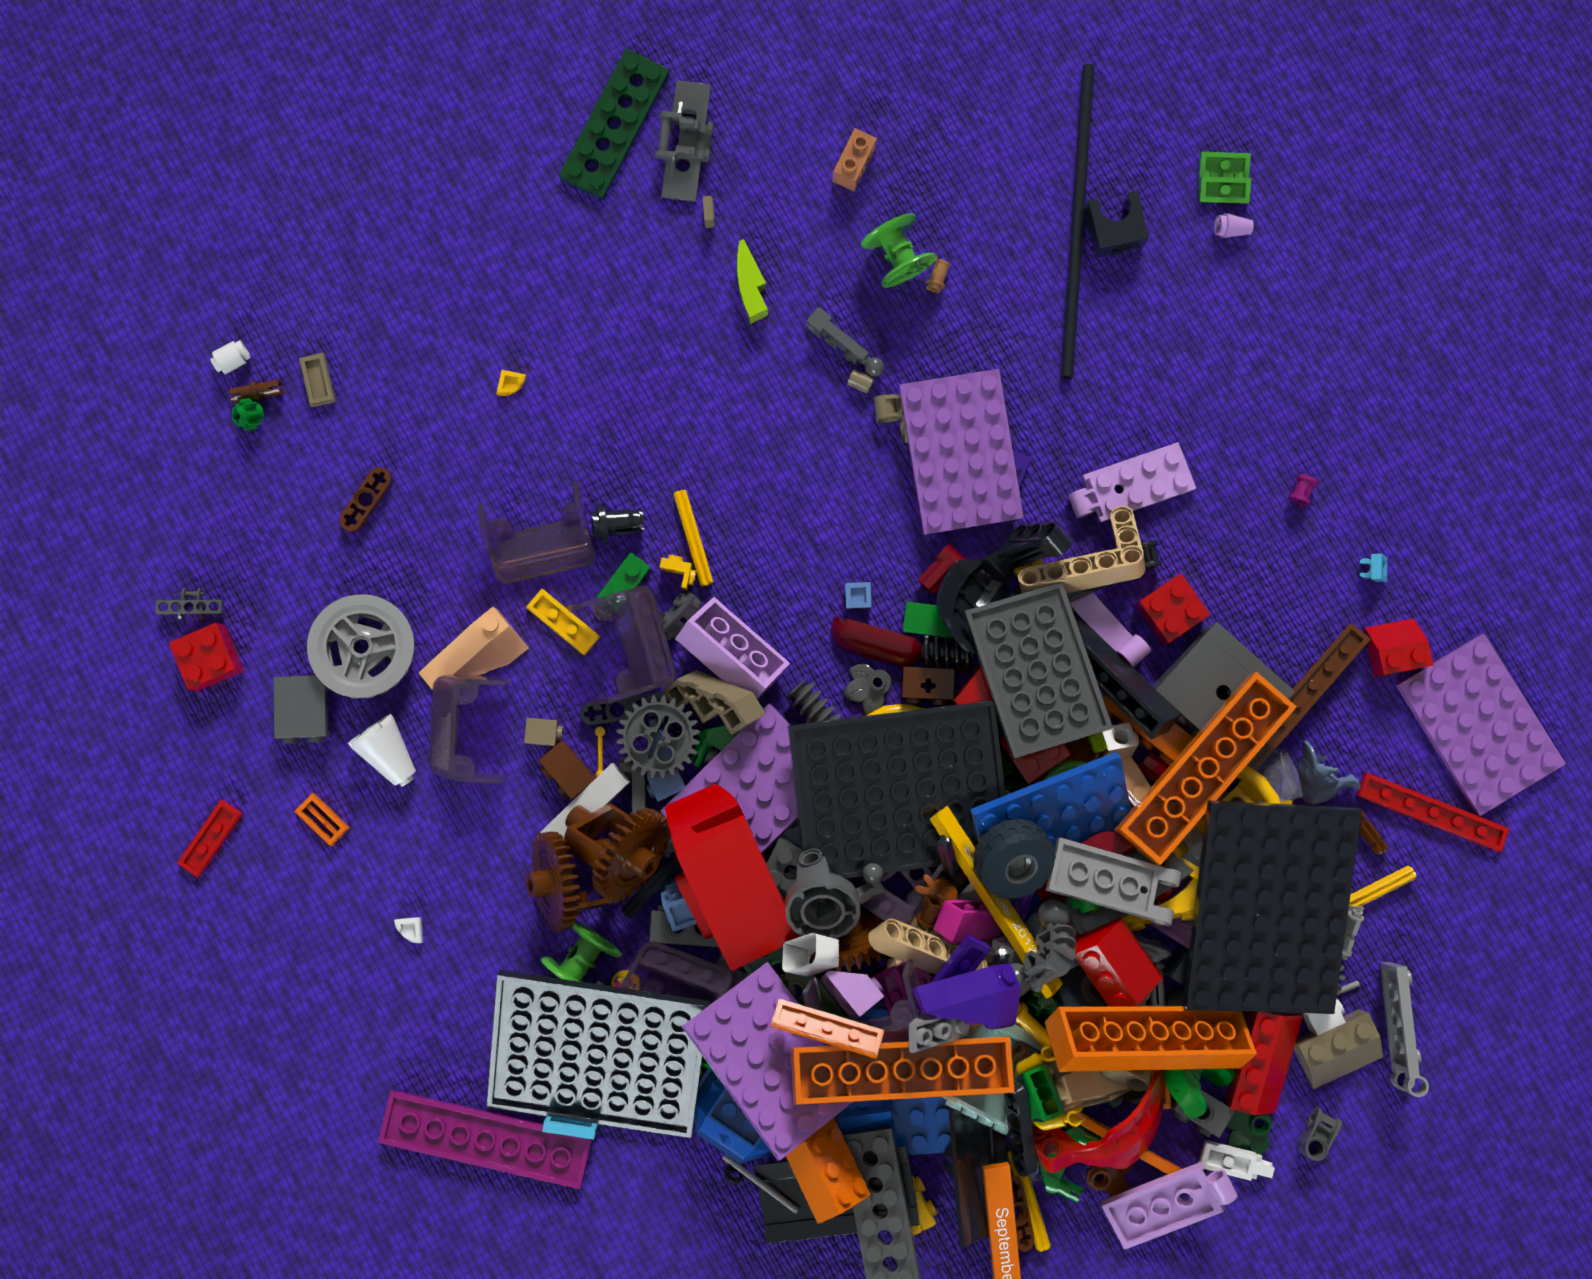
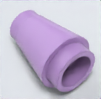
(1231, 226)

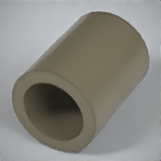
(860, 381)

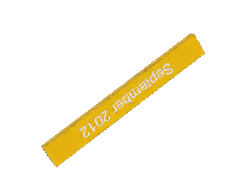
(999, 907)

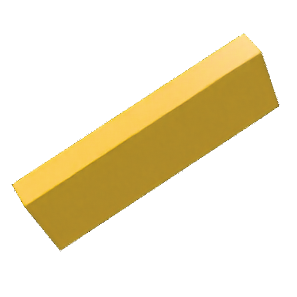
(563, 622)

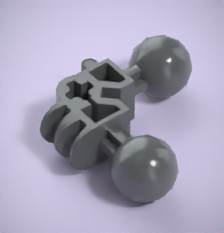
(1055, 950)

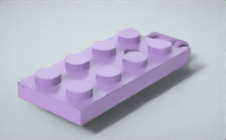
(1144, 482)
(1157, 1205)

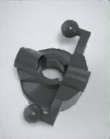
(825, 901)

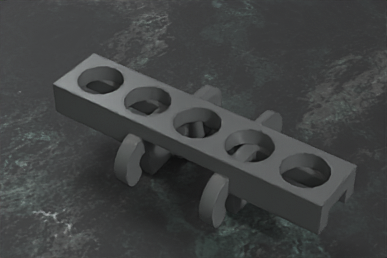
(204, 605)

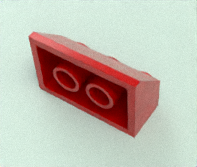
(1117, 964)

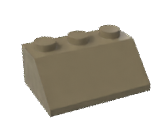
(1339, 1049)

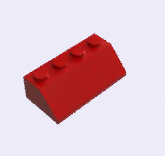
(1261, 1080)

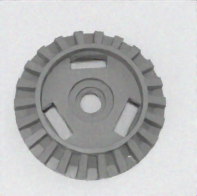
(340, 624)

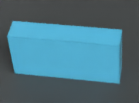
(570, 1127)

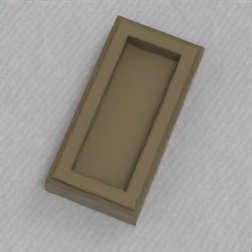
(317, 380)

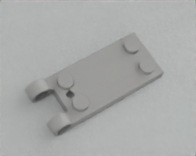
(1110, 880)
(1400, 1027)

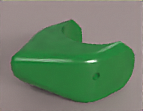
(1186, 1088)

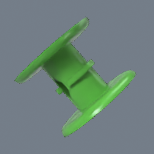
(898, 250)
(581, 955)

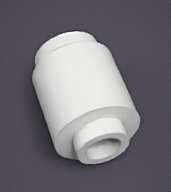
(230, 357)

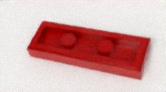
(210, 838)

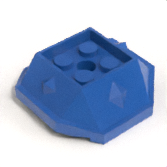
(723, 1122)

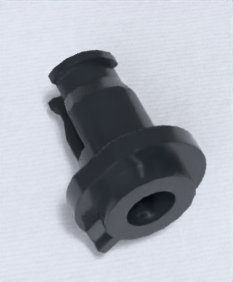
(615, 522)

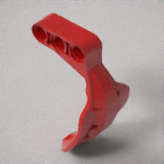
(1118, 1147)

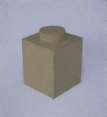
(543, 732)

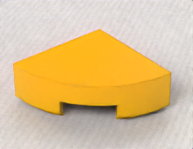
(510, 382)

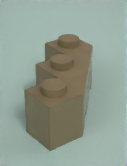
(716, 697)

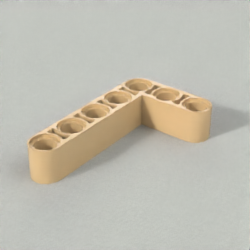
(1095, 568)
(907, 943)

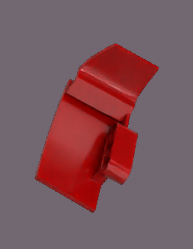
(726, 877)

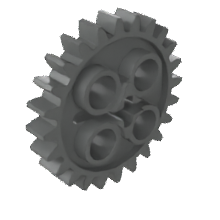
(636, 727)

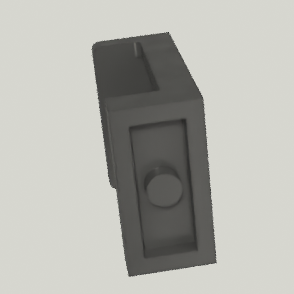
(300, 709)

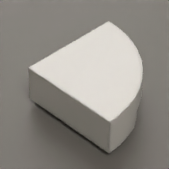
(410, 929)

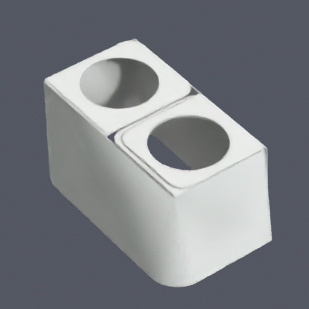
(797, 960)

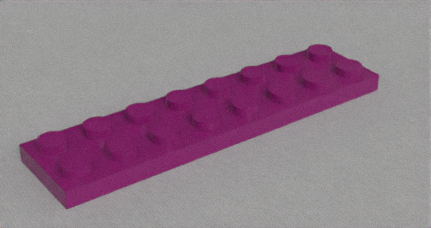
(483, 1139)

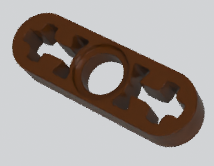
(377, 498)
(1023, 1221)

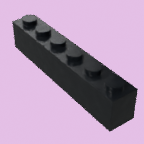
(1126, 686)

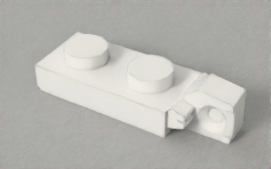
(1234, 1161)

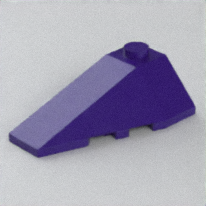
(979, 997)

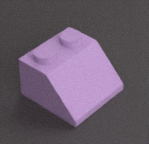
(853, 991)

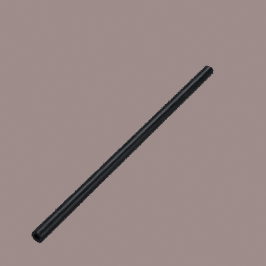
(1077, 223)

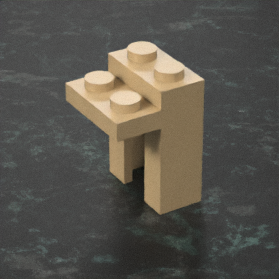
(1083, 1087)

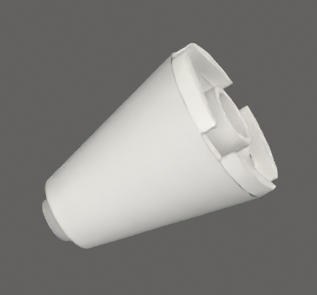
(385, 751)

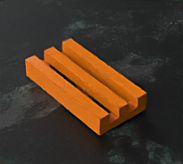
(337, 833)

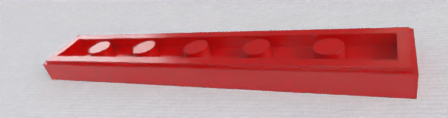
(1432, 812)

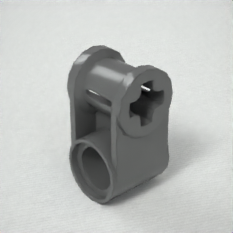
(1320, 1133)

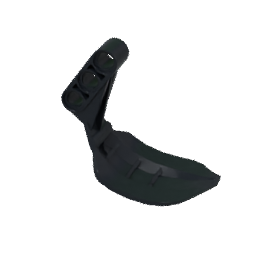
(984, 581)

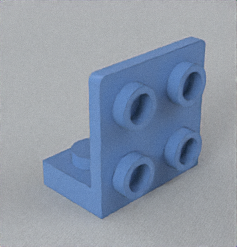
(675, 906)

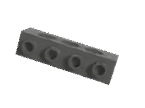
(662, 933)

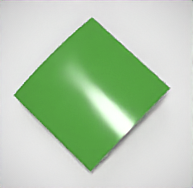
(1224, 177)

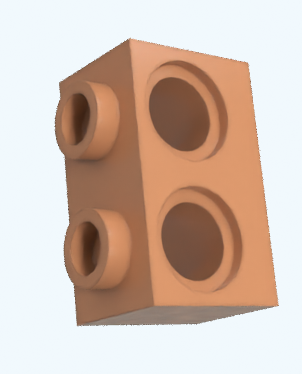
(854, 159)

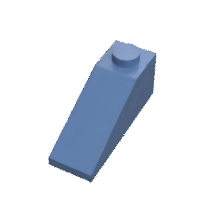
(670, 785)

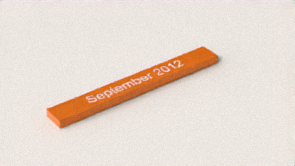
(1001, 1221)

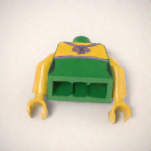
(1043, 1098)

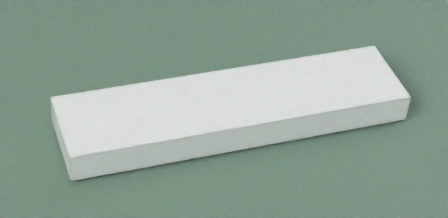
(593, 797)

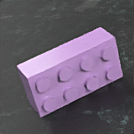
(731, 649)

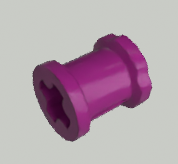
(1303, 489)

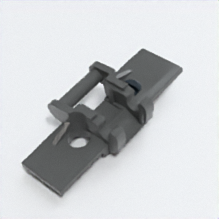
(694, 141)

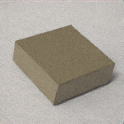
(708, 207)

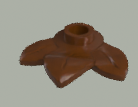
(1111, 1180)

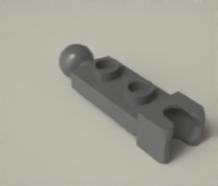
(821, 324)

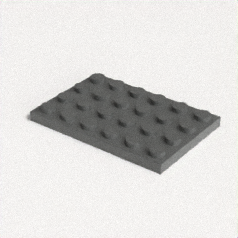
(1037, 670)

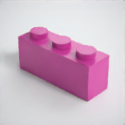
(966, 917)

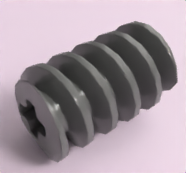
(811, 704)

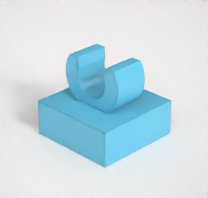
(1378, 568)

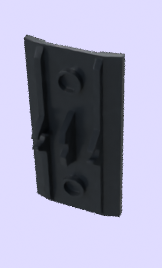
(970, 1149)
(785, 1225)

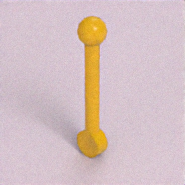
(600, 732)

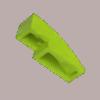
(750, 284)

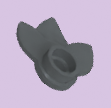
(864, 688)

